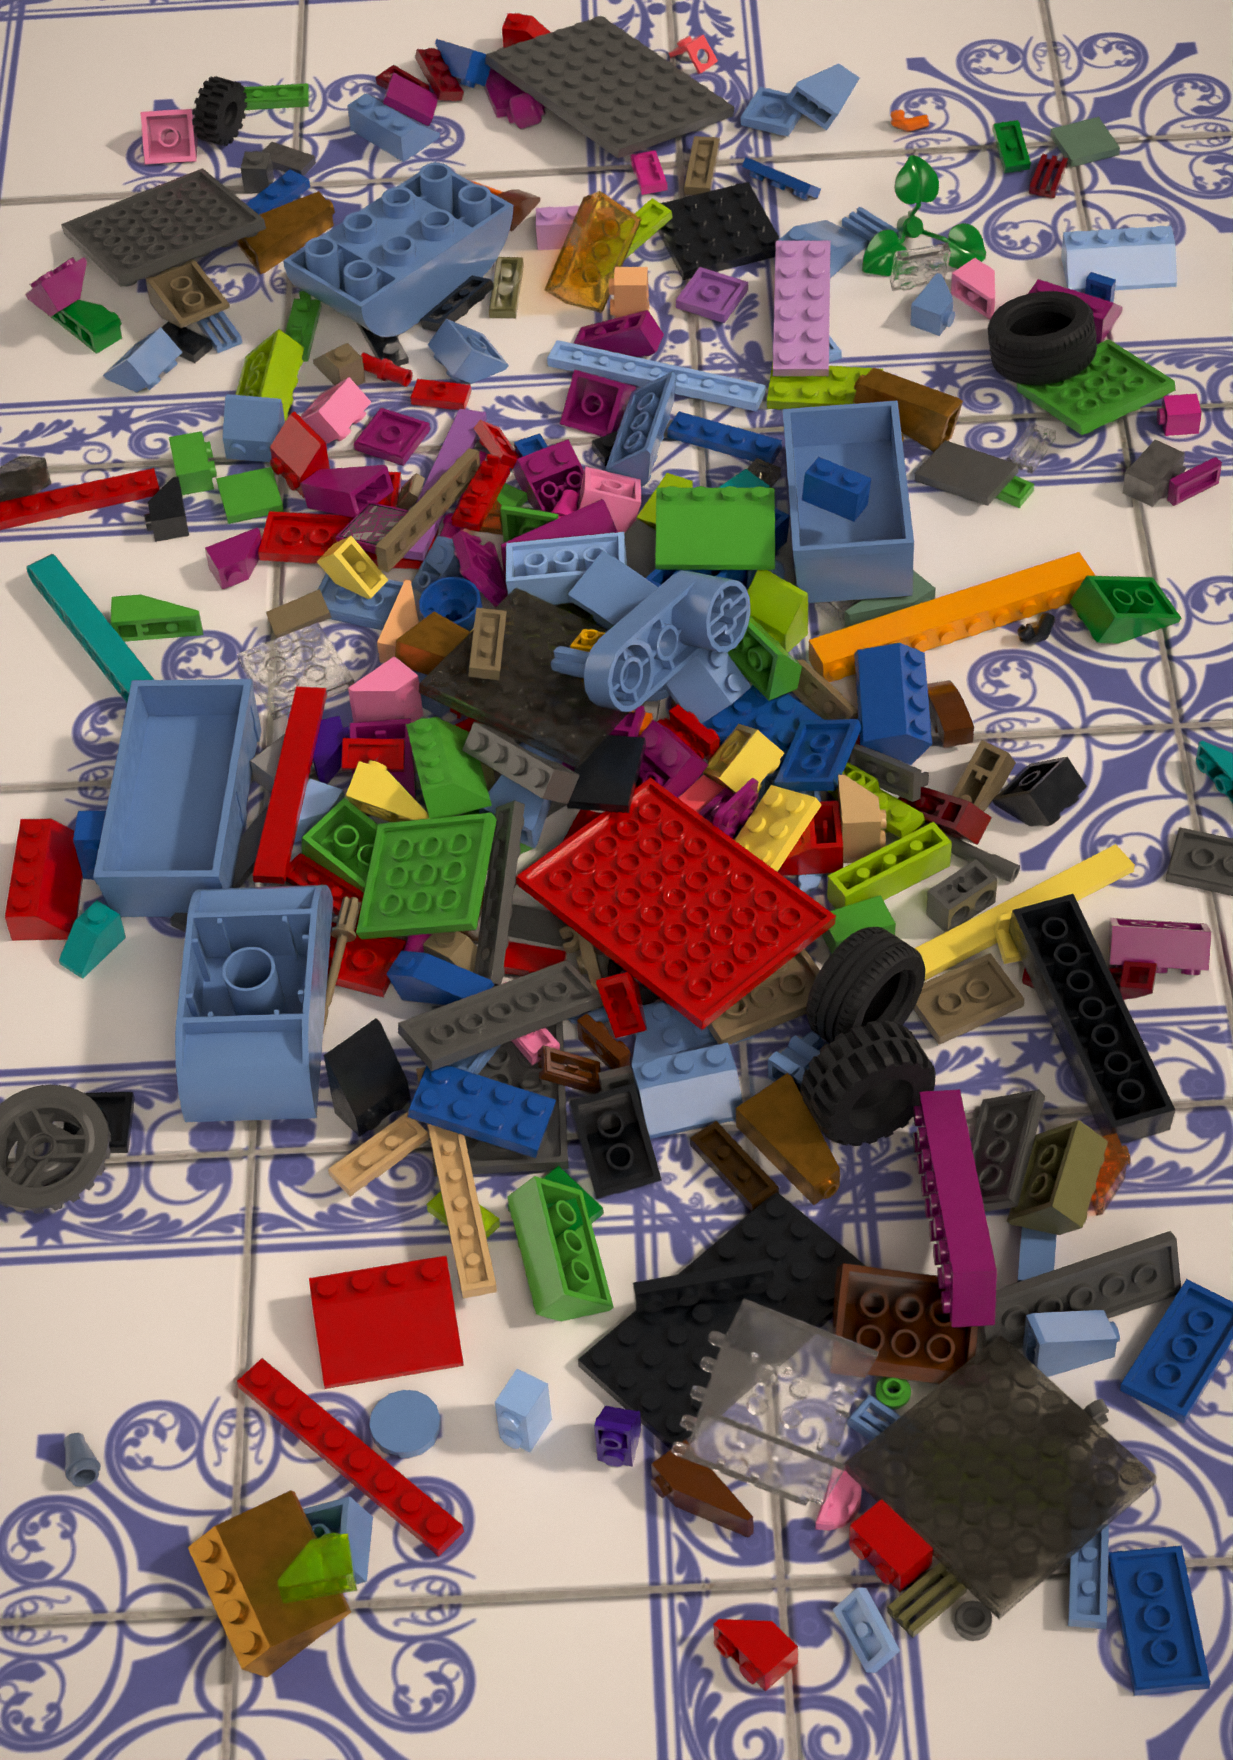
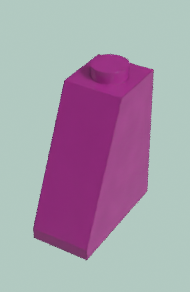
(346, 489)

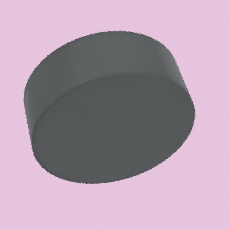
(973, 1621)

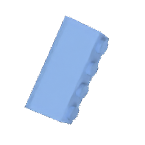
(1130, 255)
(555, 565)

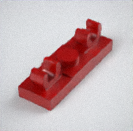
(481, 494)

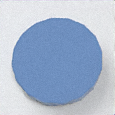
(405, 1423)

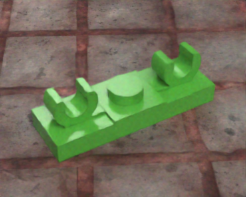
(304, 321)

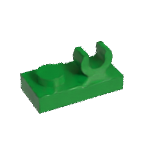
(1011, 146)

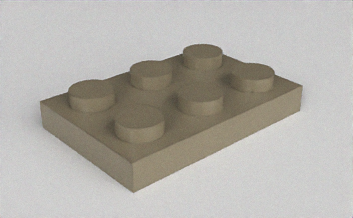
(967, 998)

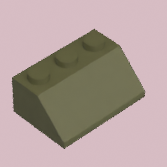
(1060, 1179)

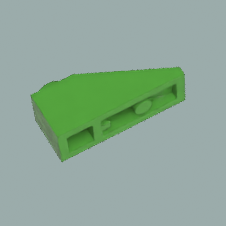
(150, 618)

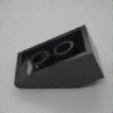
(366, 1079)
(614, 1140)

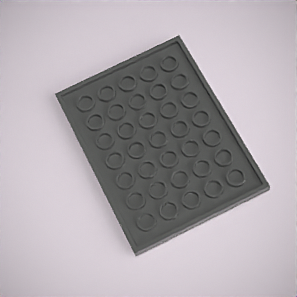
(609, 86)

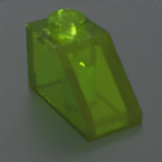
(320, 1570)

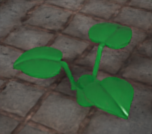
(918, 184)

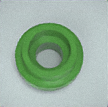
(893, 1400)

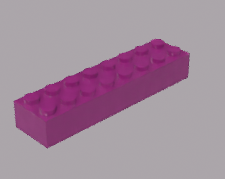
(955, 1209)

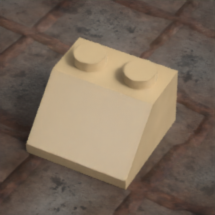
(860, 820)

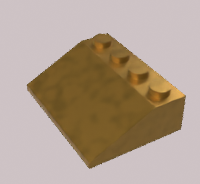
(241, 1572)

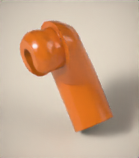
(908, 124)

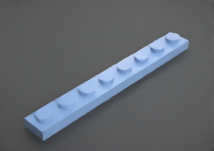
(643, 371)

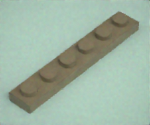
(427, 510)

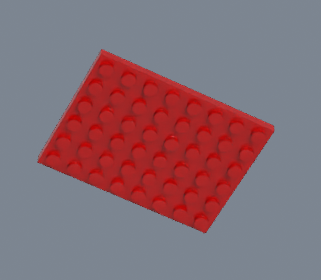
(676, 903)

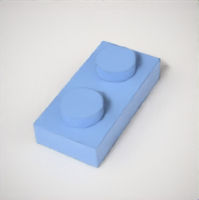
(866, 1630)

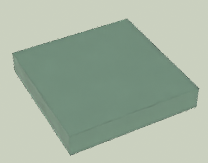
(1085, 141)

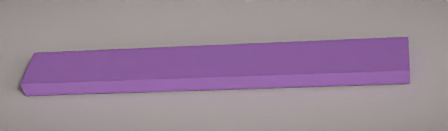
(458, 440)

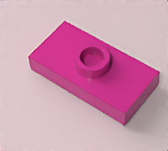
(648, 172)

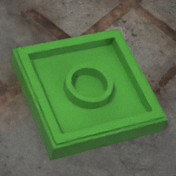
(249, 495)

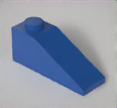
(464, 63)
(433, 980)

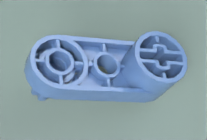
(659, 639)

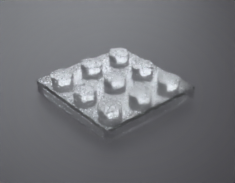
(294, 660)

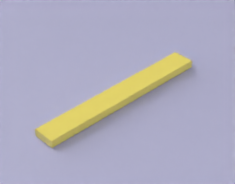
(978, 932)

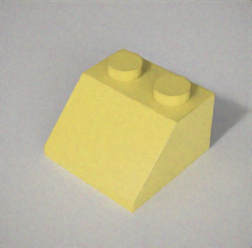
(743, 757)

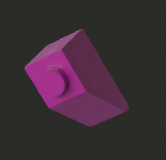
(234, 558)

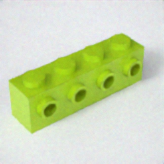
(891, 867)

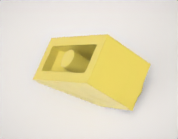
(352, 568)

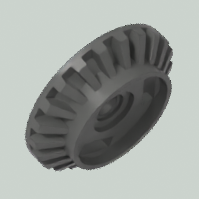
(29, 1120)

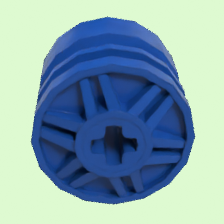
(453, 599)

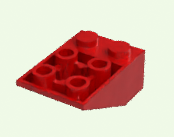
(819, 846)

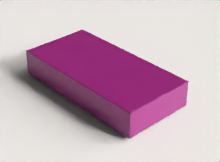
(1194, 481)

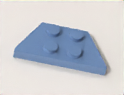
(669, 1034)

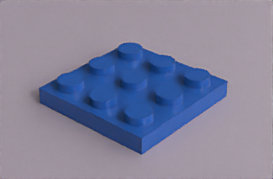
(774, 718)

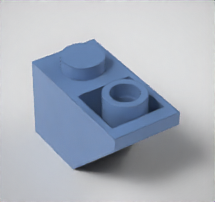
(438, 564)

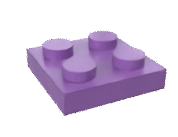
(712, 295)

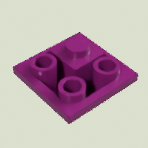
(58, 287)

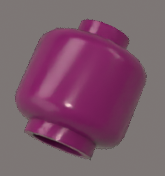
(525, 111)

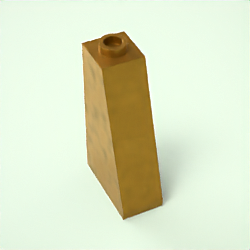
(288, 230)
(923, 411)
(428, 642)
(790, 1139)

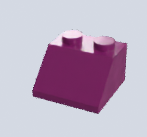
(595, 403)

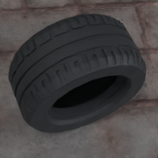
(1042, 338)
(864, 982)

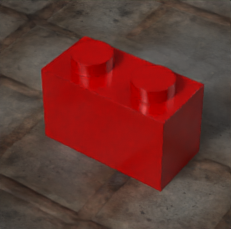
(890, 1546)

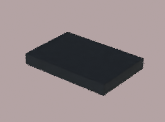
(609, 775)

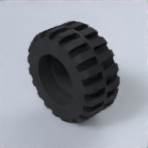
(867, 1083)

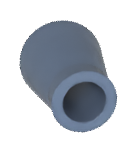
(80, 1462)

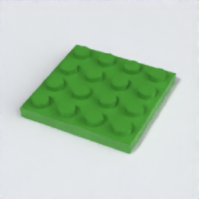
(1103, 392)
(426, 876)

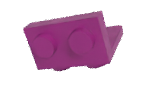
(732, 810)

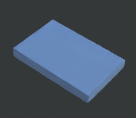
(357, 610)

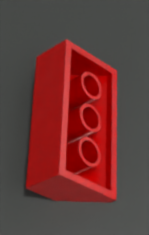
(43, 882)

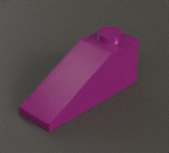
(628, 335)

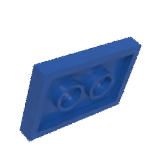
(818, 755)

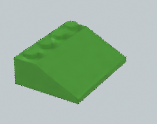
(715, 528)

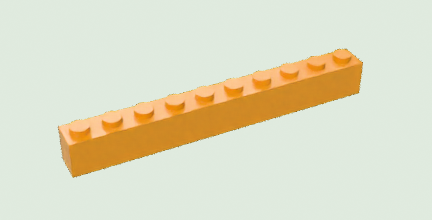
(954, 615)

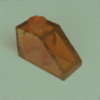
(1111, 1173)

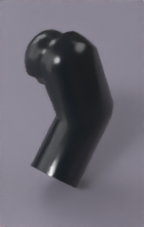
(1030, 635)

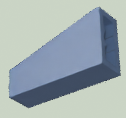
(535, 807)

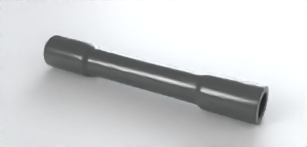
(995, 864)

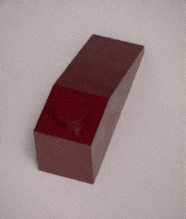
(951, 814)

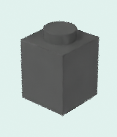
(256, 171)

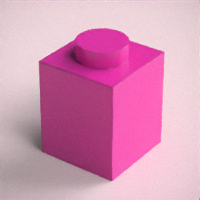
(1180, 414)

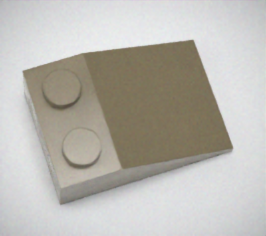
(185, 294)

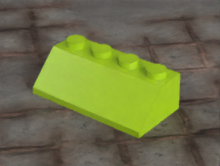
(272, 369)

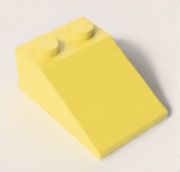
(381, 795)

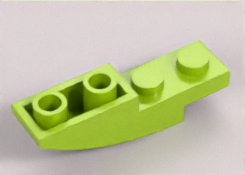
(900, 816)

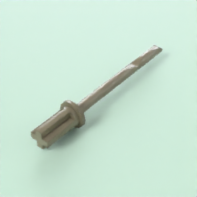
(343, 933)

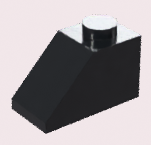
(167, 513)

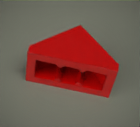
(622, 1004)

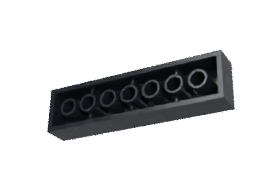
(1091, 1020)

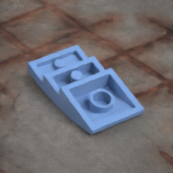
(610, 590)

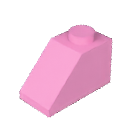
(975, 286)

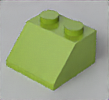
(779, 608)

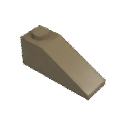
(984, 775)

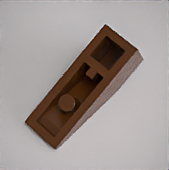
(700, 1493)

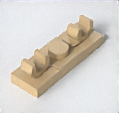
(378, 1154)

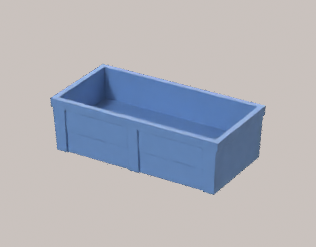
(833, 554)
(177, 794)

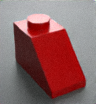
(521, 28)

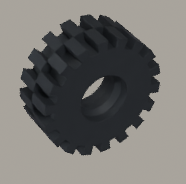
(219, 110)

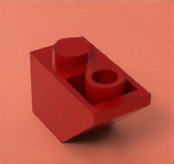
(758, 1649)

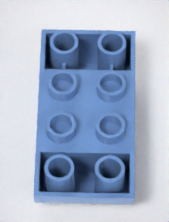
(404, 250)
(253, 1003)

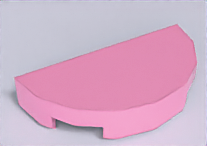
(840, 1505)

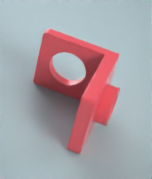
(692, 47)

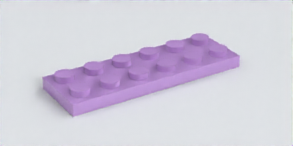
(801, 308)

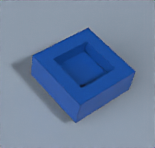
(1100, 286)
(529, 445)

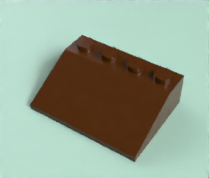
(902, 1321)

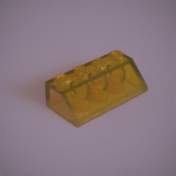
(592, 251)

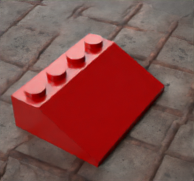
(385, 1322)

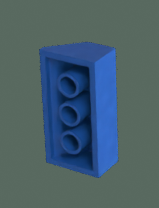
(893, 701)

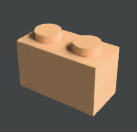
(629, 291)

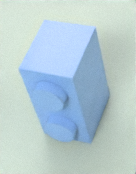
(523, 1411)

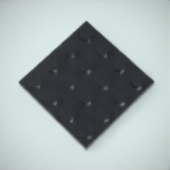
(718, 230)

